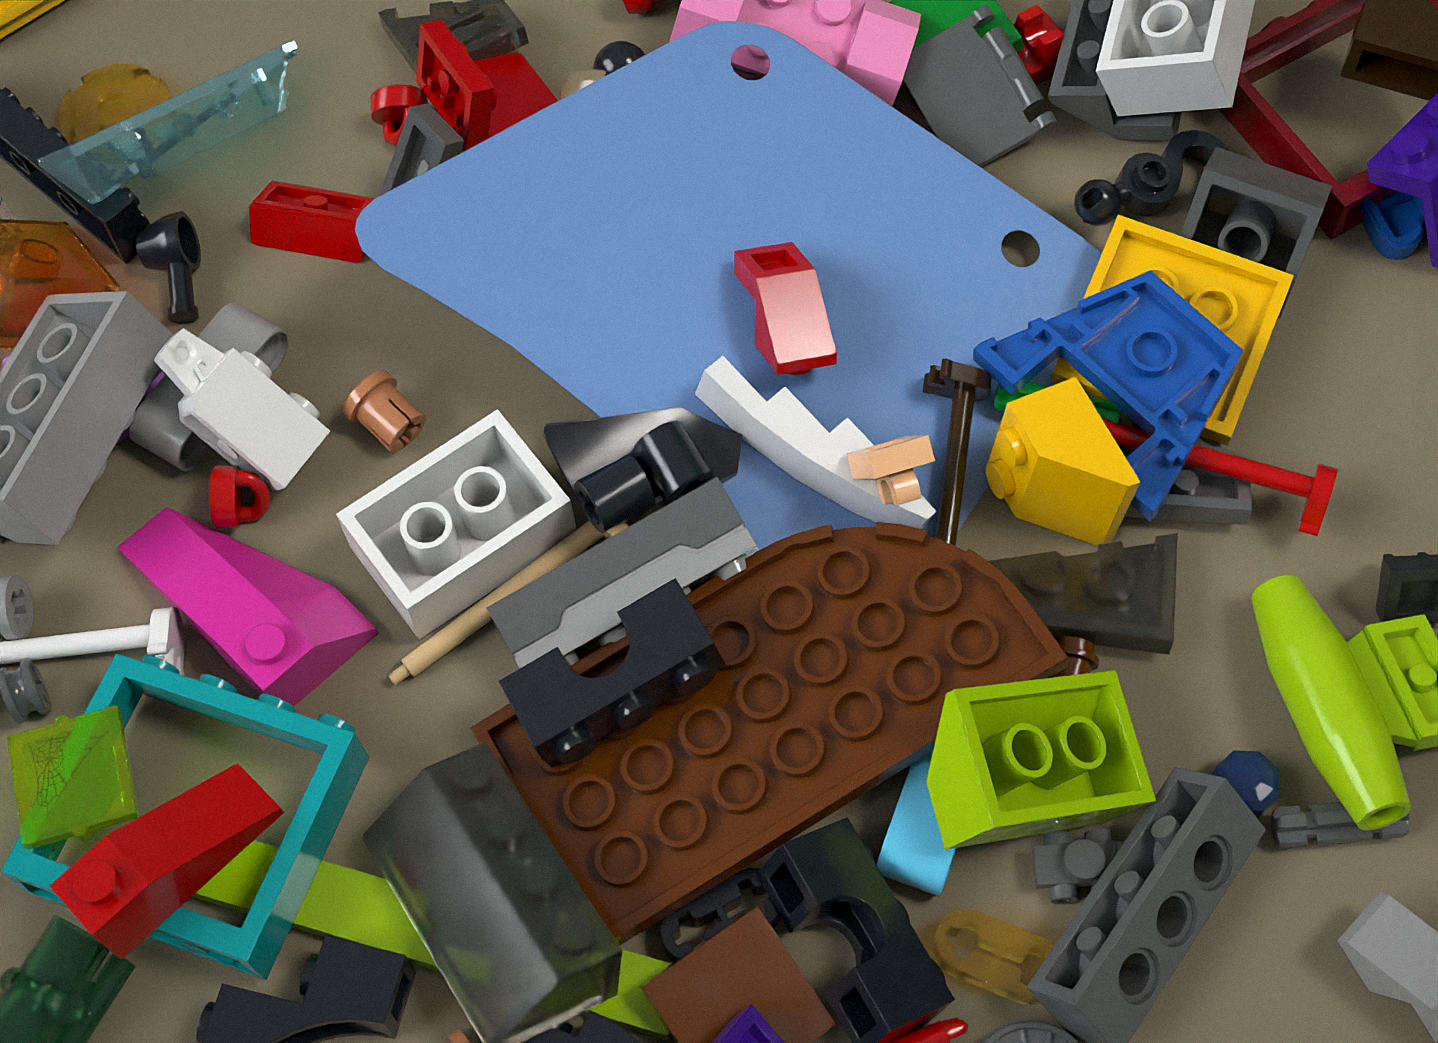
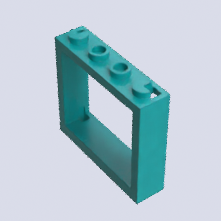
(275, 907)

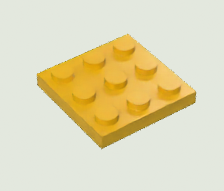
(1225, 288)

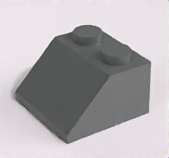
(1256, 211)

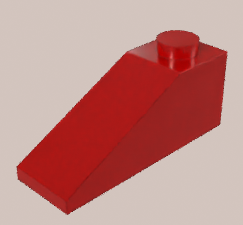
(164, 858)

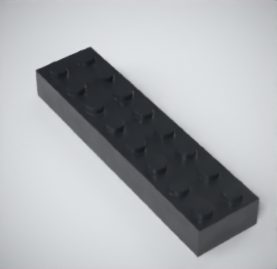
(26, 139)

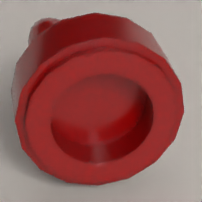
(391, 105)
(226, 496)

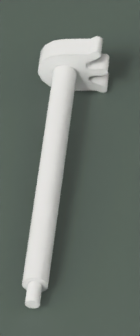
(162, 637)

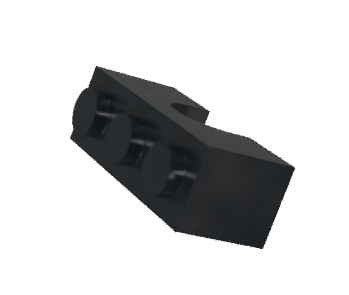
(572, 712)
(835, 883)

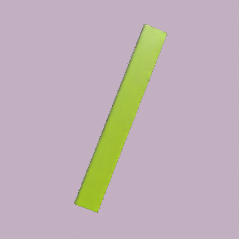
(367, 912)

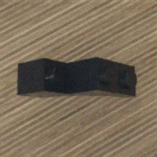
(346, 993)

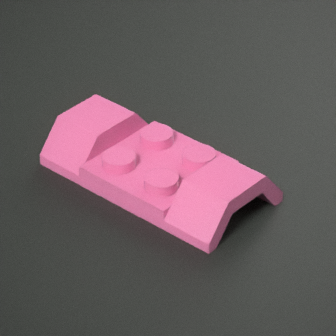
(858, 37)

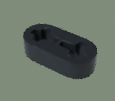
(711, 906)

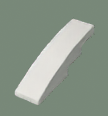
(801, 445)

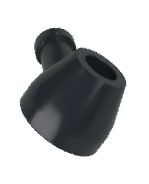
(173, 247)

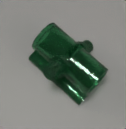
(53, 990)

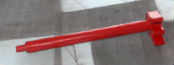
(1315, 489)

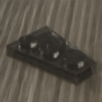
(1103, 596)

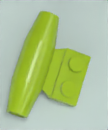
(1352, 695)

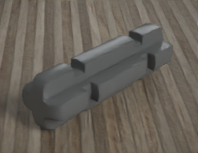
(1326, 825)

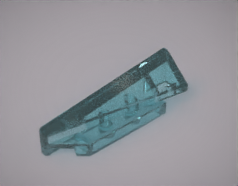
(174, 127)

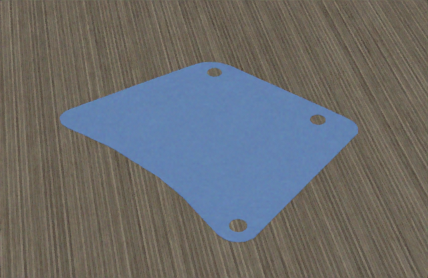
(614, 229)

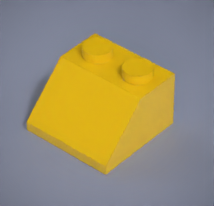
(1061, 465)

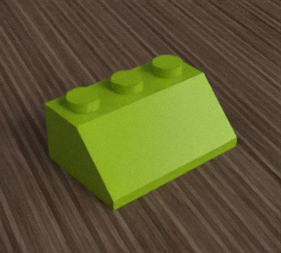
(1035, 759)

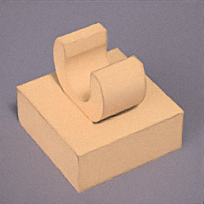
(892, 467)

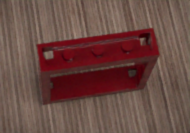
(1268, 134)

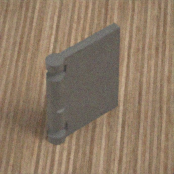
(975, 90)

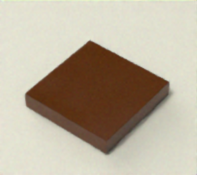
(728, 973)

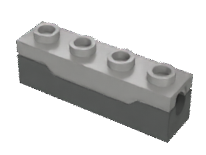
(580, 599)

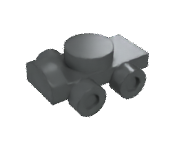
(1070, 864)

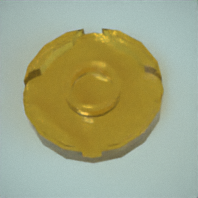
(108, 97)

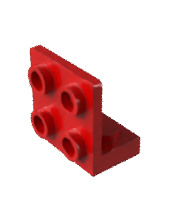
(480, 94)

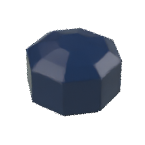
(1252, 778)

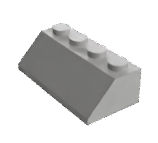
(67, 403)

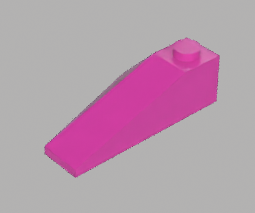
(256, 612)

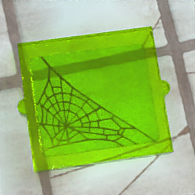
(72, 777)

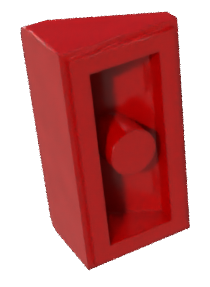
(307, 221)

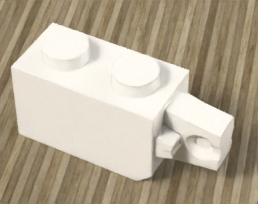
(241, 409)

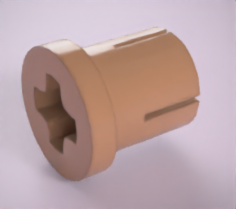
(384, 411)

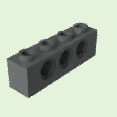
(1147, 908)

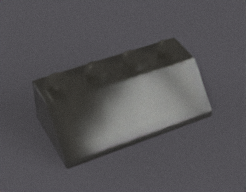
(493, 899)

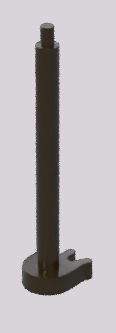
(965, 386)

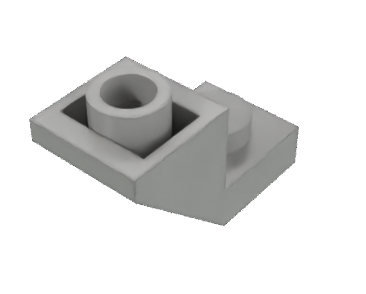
(1396, 956)

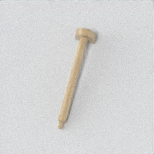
(478, 615)

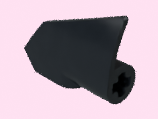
(640, 460)

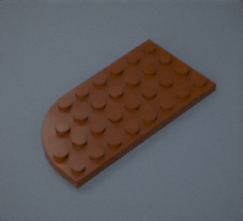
(825, 692)

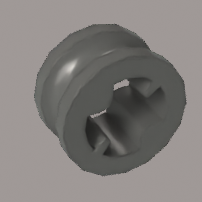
(24, 691)

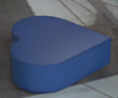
(1395, 224)

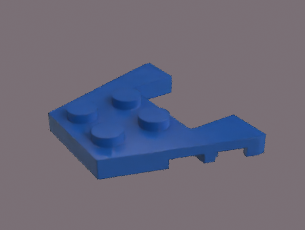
(1143, 354)

